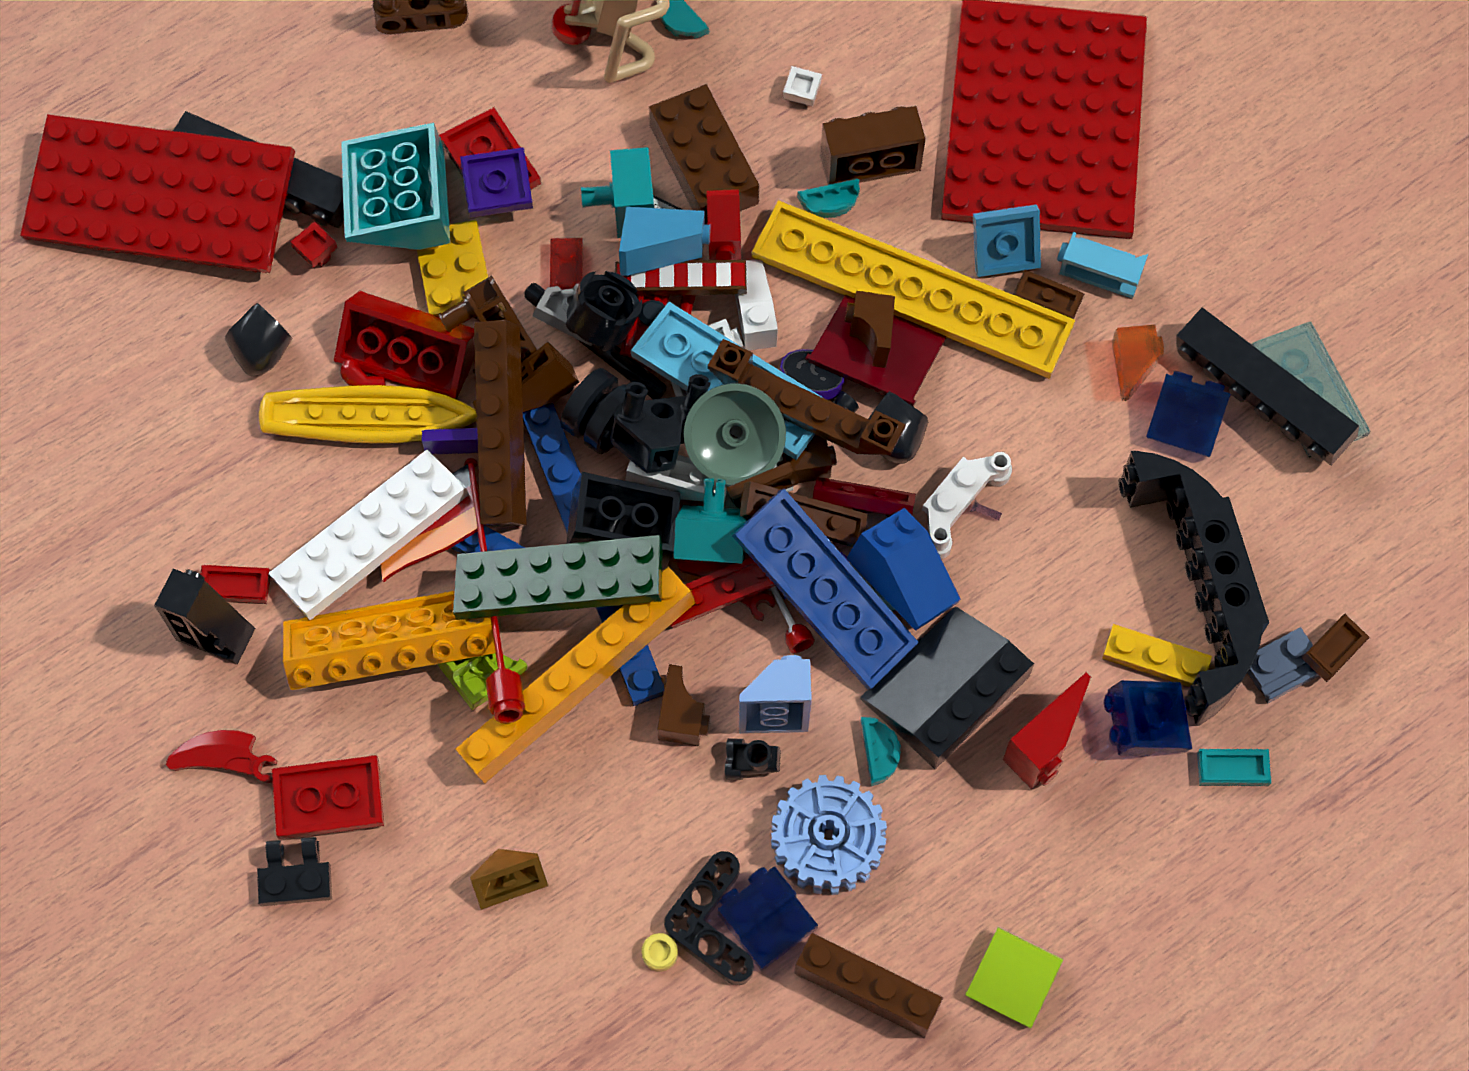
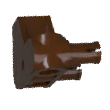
(418, 15)
(479, 300)

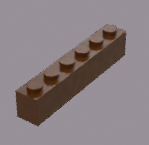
(500, 423)

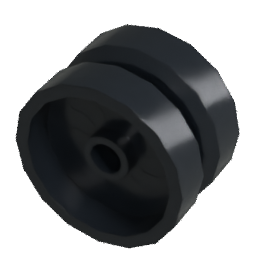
(592, 409)

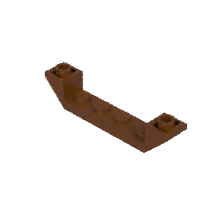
(807, 409)

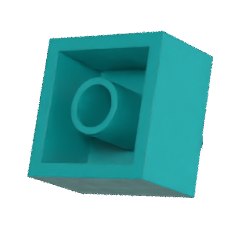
(629, 186)
(707, 530)

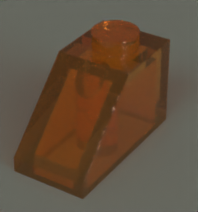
(1135, 356)

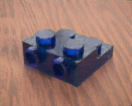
(1188, 414)
(1147, 718)
(766, 917)

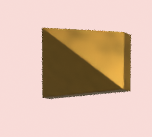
(507, 876)

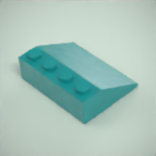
(396, 189)

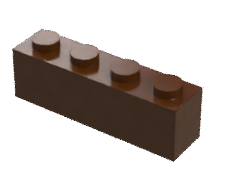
(868, 985)

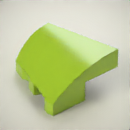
(470, 675)

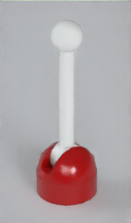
(797, 635)

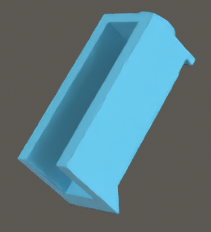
(1101, 265)

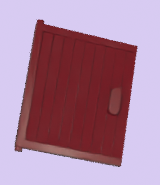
(908, 361)

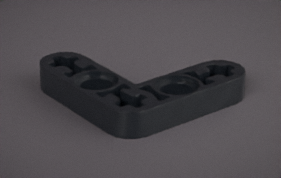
(699, 928)

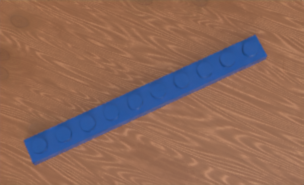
(561, 476)

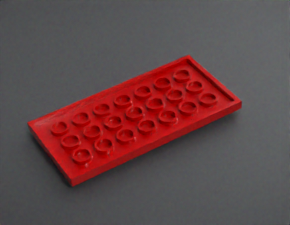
(158, 193)

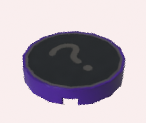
(811, 376)

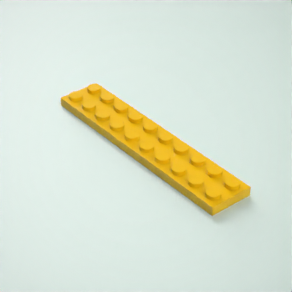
(922, 289)

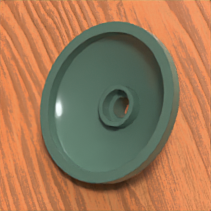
(729, 457)

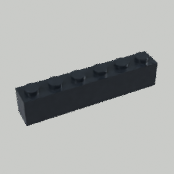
(309, 187)
(1266, 386)

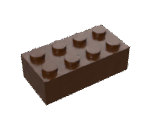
(702, 148)

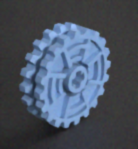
(855, 841)

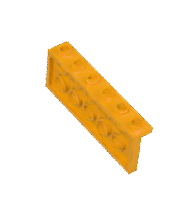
(381, 640)

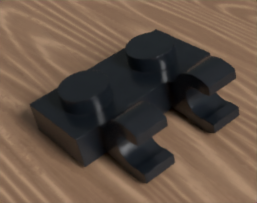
(294, 883)

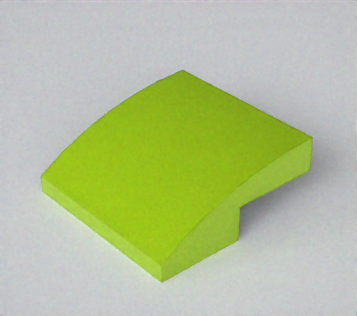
(1014, 977)

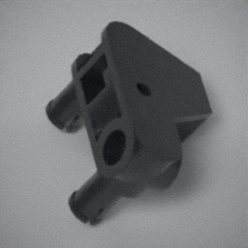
(654, 429)

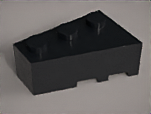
(202, 616)

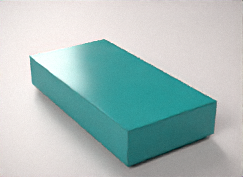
(1234, 767)

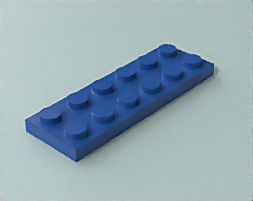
(825, 588)

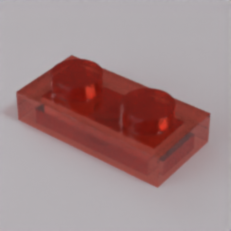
(566, 262)

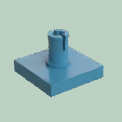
(1007, 240)

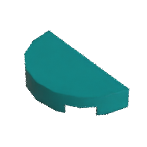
(683, 20)
(830, 200)
(881, 749)

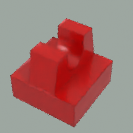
(314, 245)

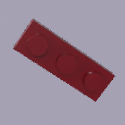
(863, 497)

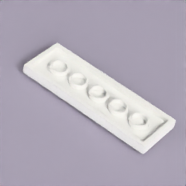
(368, 534)

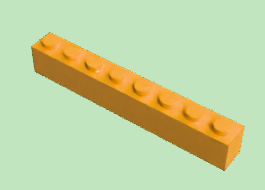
(575, 677)

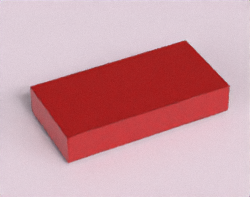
(238, 583)

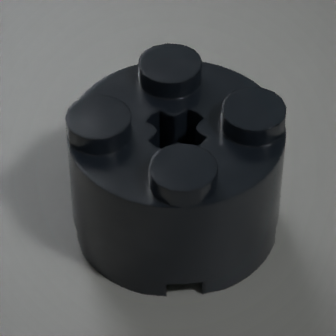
(603, 309)

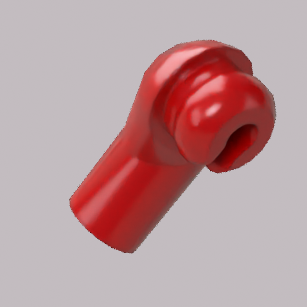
(355, 376)

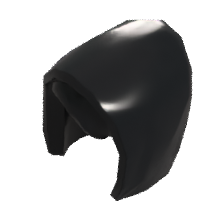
(257, 341)
(914, 431)

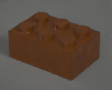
(873, 145)

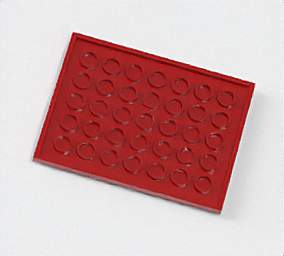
(1046, 116)

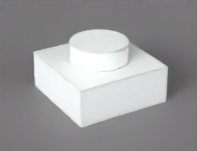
(802, 86)

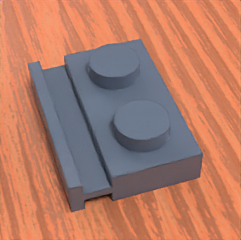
(1280, 666)

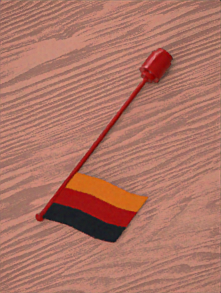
(459, 523)

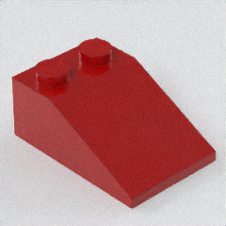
(1039, 745)

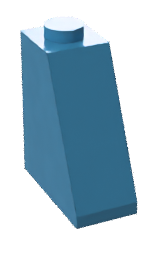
(661, 238)

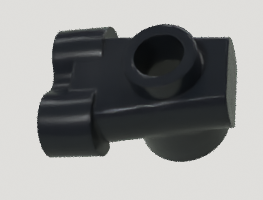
(744, 758)

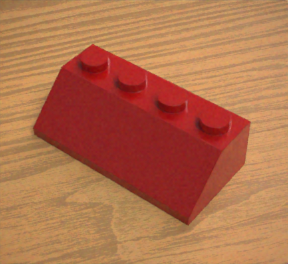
(404, 344)

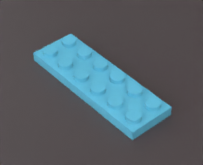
(683, 346)

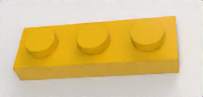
(1154, 656)

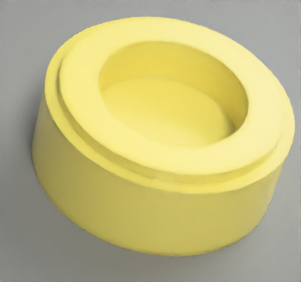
(659, 952)

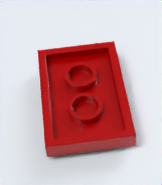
(483, 135)
(327, 797)

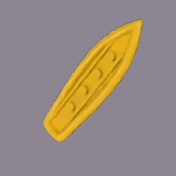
(361, 413)

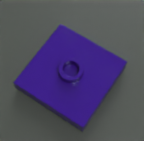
(496, 182)

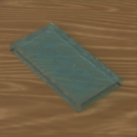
(1306, 358)

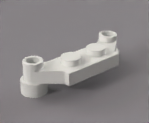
(959, 491)

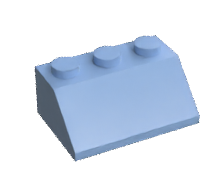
(778, 698)

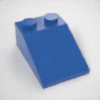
(905, 568)

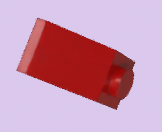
(724, 219)

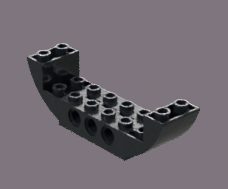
(1217, 566)

